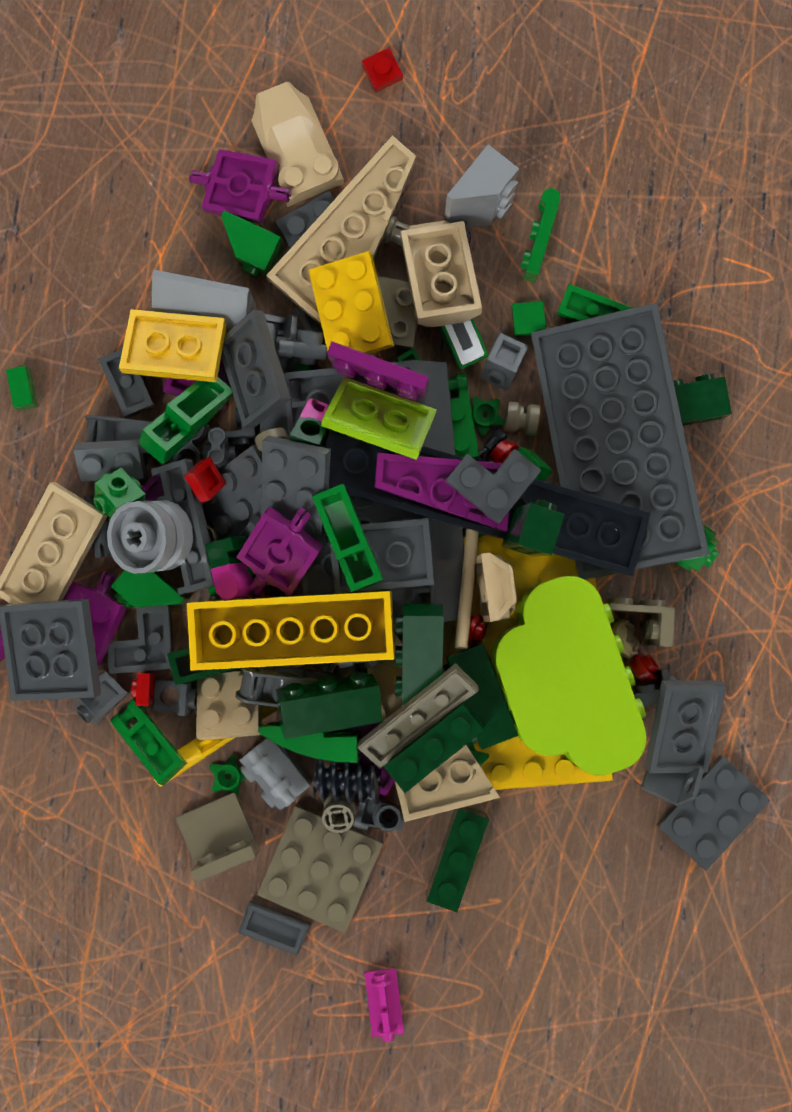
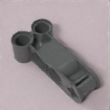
(116, 429)
(265, 680)

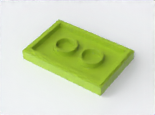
(379, 418)

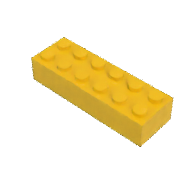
(291, 630)

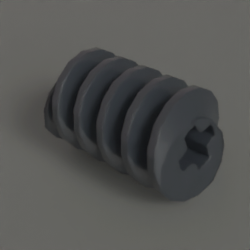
(347, 781)

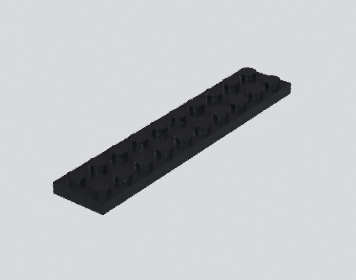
(592, 527)

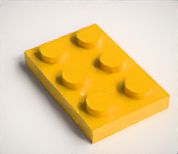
(351, 304)
(173, 345)

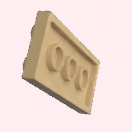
(51, 548)

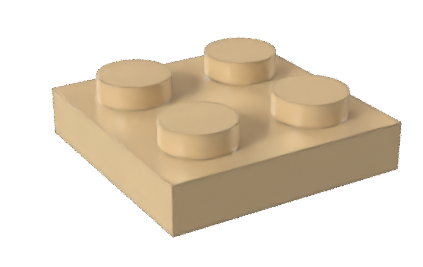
(219, 710)

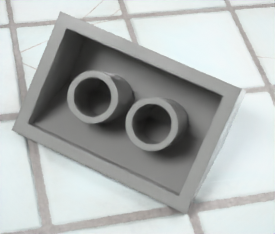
(483, 190)
(200, 297)

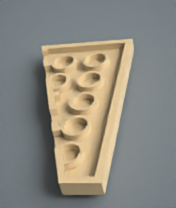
(348, 225)
(451, 785)

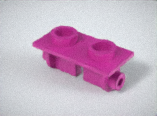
(384, 1003)

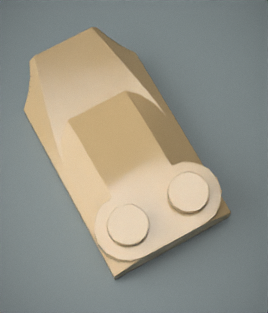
(296, 141)
(441, 273)
(495, 587)

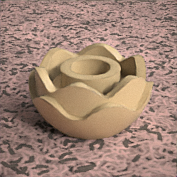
(626, 633)

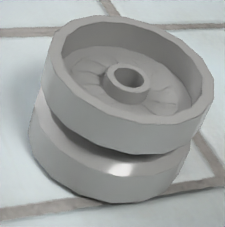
(149, 536)

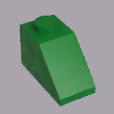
(252, 245)
(146, 590)

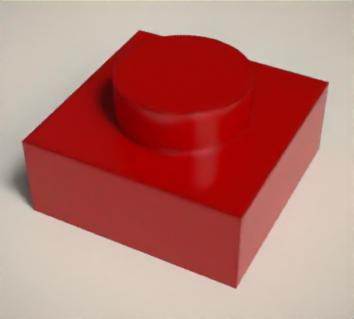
(382, 69)
(205, 480)
(143, 688)

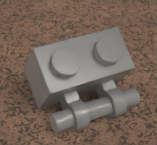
(275, 773)

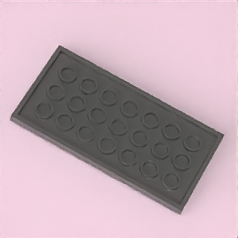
(622, 427)

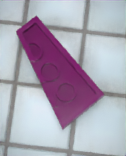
(425, 483)

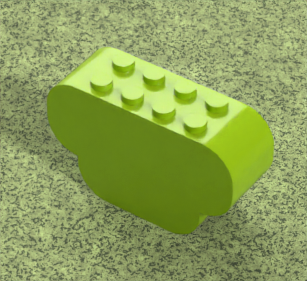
(569, 679)

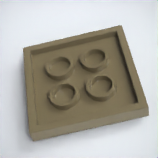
(320, 869)

